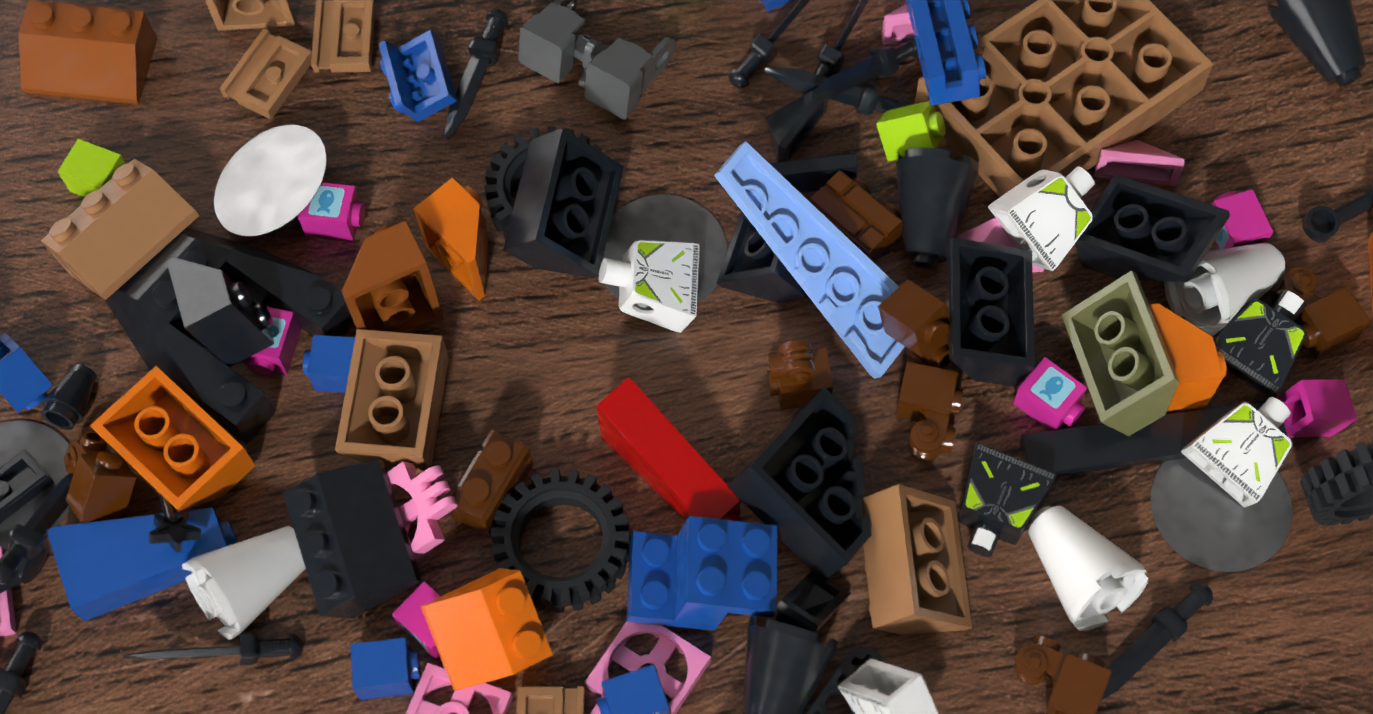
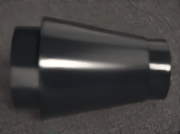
(70, 398)

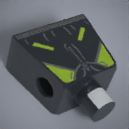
(1263, 342)
(1001, 498)

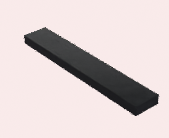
(1104, 448)

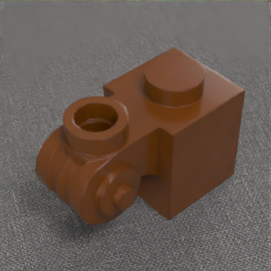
(1328, 320)
(919, 324)
(798, 373)
(929, 398)
(100, 480)
(1075, 680)

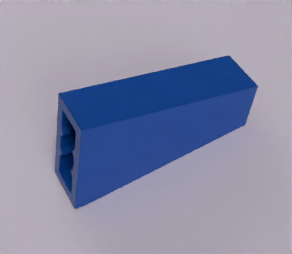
(116, 565)

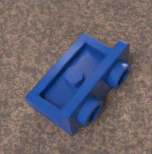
(417, 76)

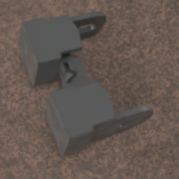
(611, 75)

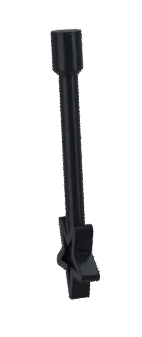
(172, 527)

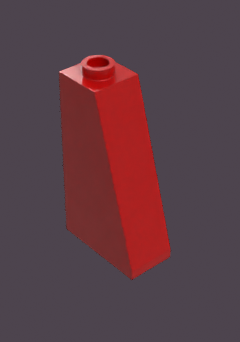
(663, 456)

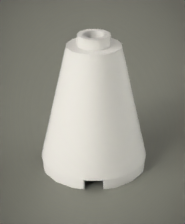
(1225, 285)
(1084, 567)
(244, 578)

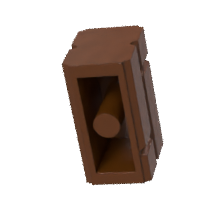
(858, 215)
(488, 480)

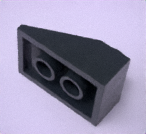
(1148, 232)

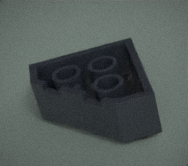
(811, 485)

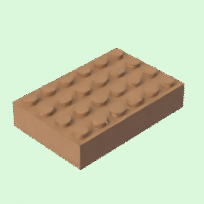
(1070, 84)

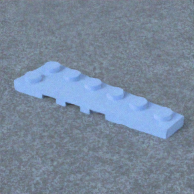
(817, 254)

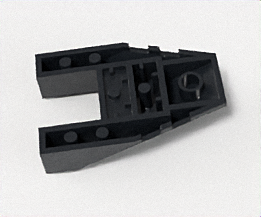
(153, 322)

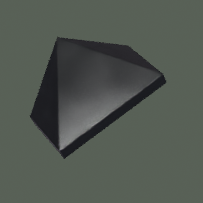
(793, 124)
(811, 603)

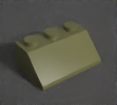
(1122, 355)

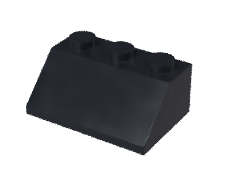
(563, 205)
(991, 311)
(352, 538)

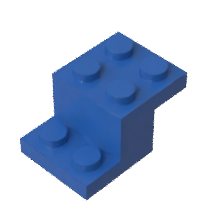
(702, 573)

